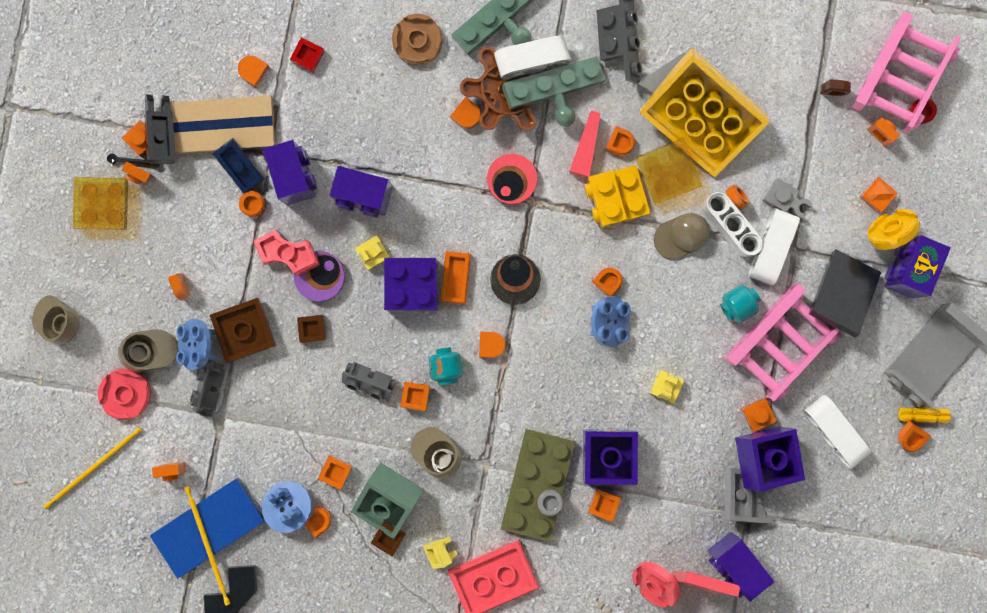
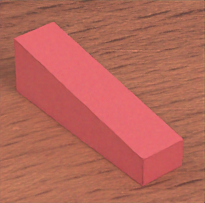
(583, 158)

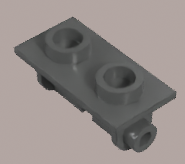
(357, 379)
(203, 397)

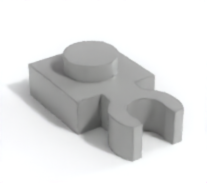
(783, 197)

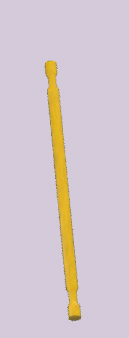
(92, 468)
(207, 545)

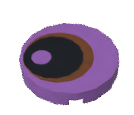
(322, 281)

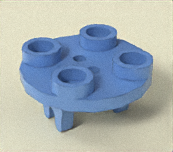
(610, 321)
(194, 344)
(294, 516)

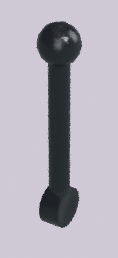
(113, 159)

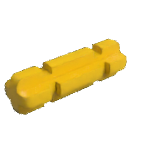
(924, 415)

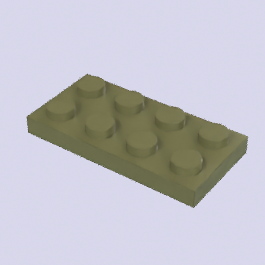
(540, 466)

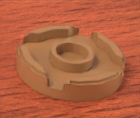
(417, 39)

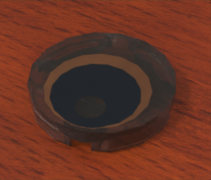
(515, 279)

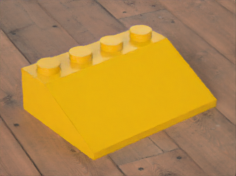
(706, 111)

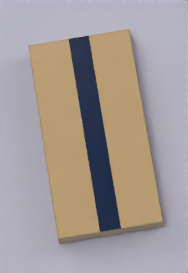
(211, 123)

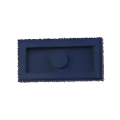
(238, 165)

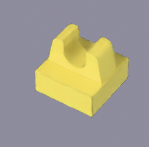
(372, 253)
(666, 386)
(438, 554)

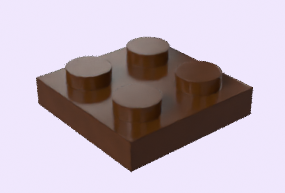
(242, 330)

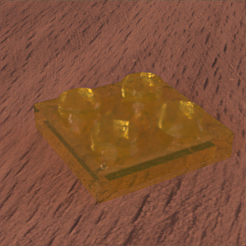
(669, 171)
(100, 203)

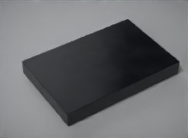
(845, 293)

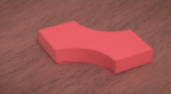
(297, 256)

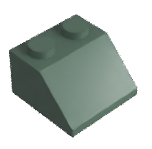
(387, 499)

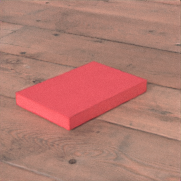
(493, 578)
(706, 583)

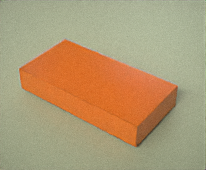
(455, 277)

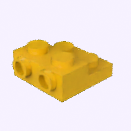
(617, 196)

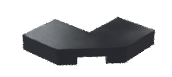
(241, 588)

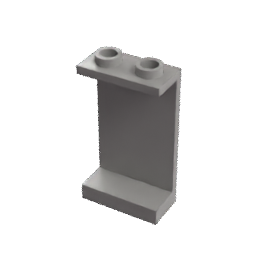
(935, 354)

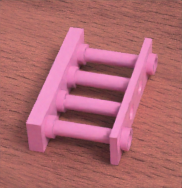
(891, 53)
(775, 318)

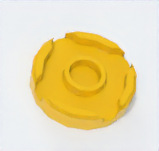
(893, 230)

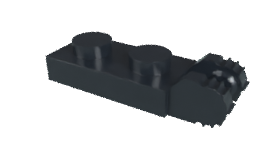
(159, 131)

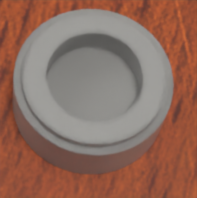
(550, 502)

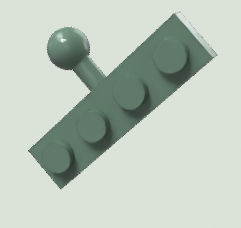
(490, 20)
(554, 84)

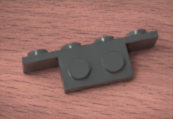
(619, 37)

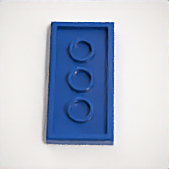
(225, 518)

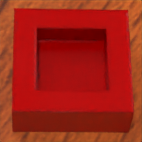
(307, 55)

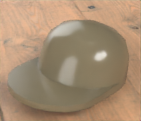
(681, 236)
(55, 320)
(147, 350)
(436, 453)

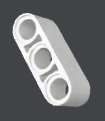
(532, 57)
(744, 229)
(776, 244)
(837, 431)

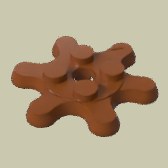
(489, 90)

